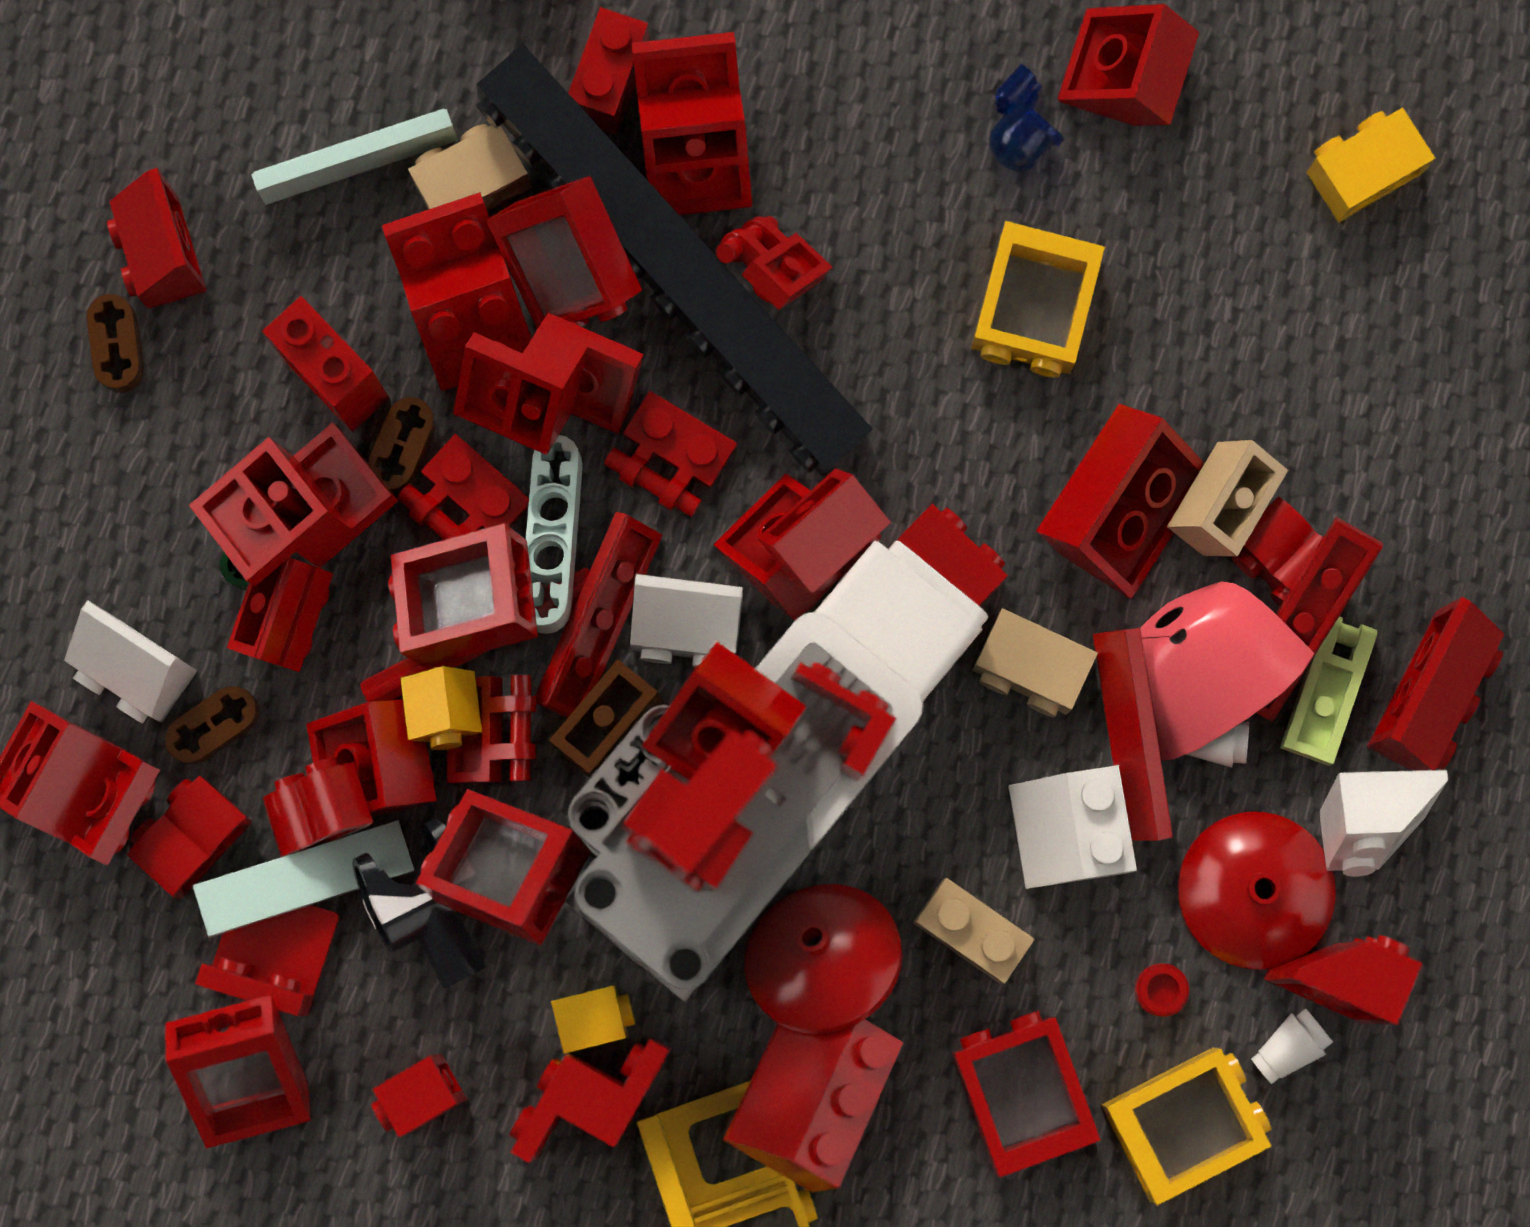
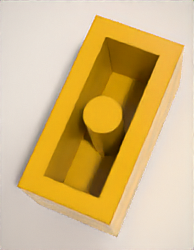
(1370, 163)

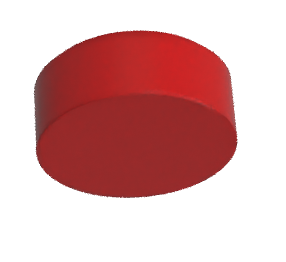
(1161, 990)

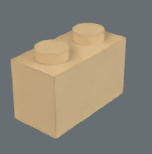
(476, 164)
(1227, 498)
(1033, 663)
(973, 931)

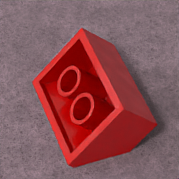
(1122, 499)
(1439, 688)
(1356, 978)
(813, 1101)

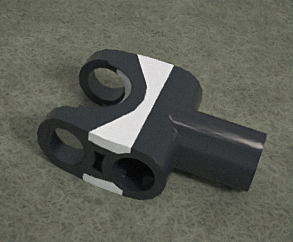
(409, 914)

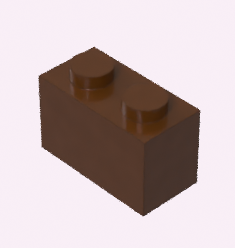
(605, 718)

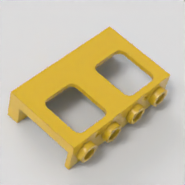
(682, 1187)

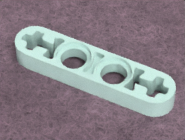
(557, 533)

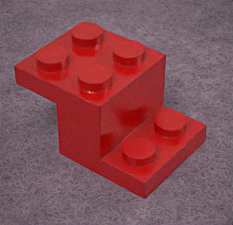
(693, 122)
(455, 283)
(538, 390)
(293, 503)
(72, 783)
(588, 1098)

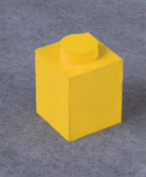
(441, 706)
(592, 1018)

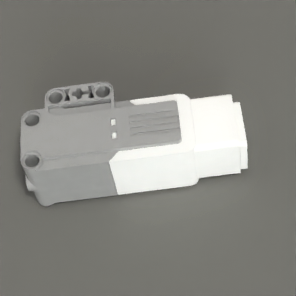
(884, 631)

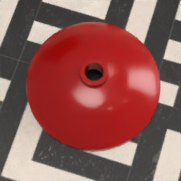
(1221, 899)
(832, 982)

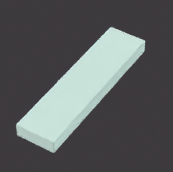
(354, 156)
(298, 879)

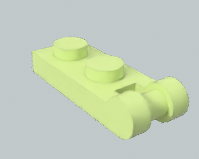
(1328, 694)

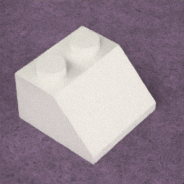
(683, 618)
(127, 664)
(1373, 815)
(1072, 827)

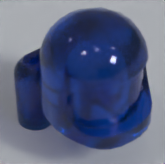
(1021, 132)

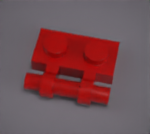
(777, 265)
(678, 440)
(469, 483)
(482, 754)

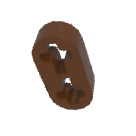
(103, 344)
(413, 449)
(206, 714)

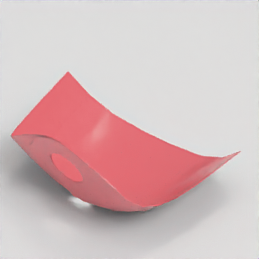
(1223, 671)

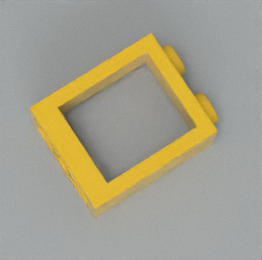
(1037, 299)
(1188, 1124)

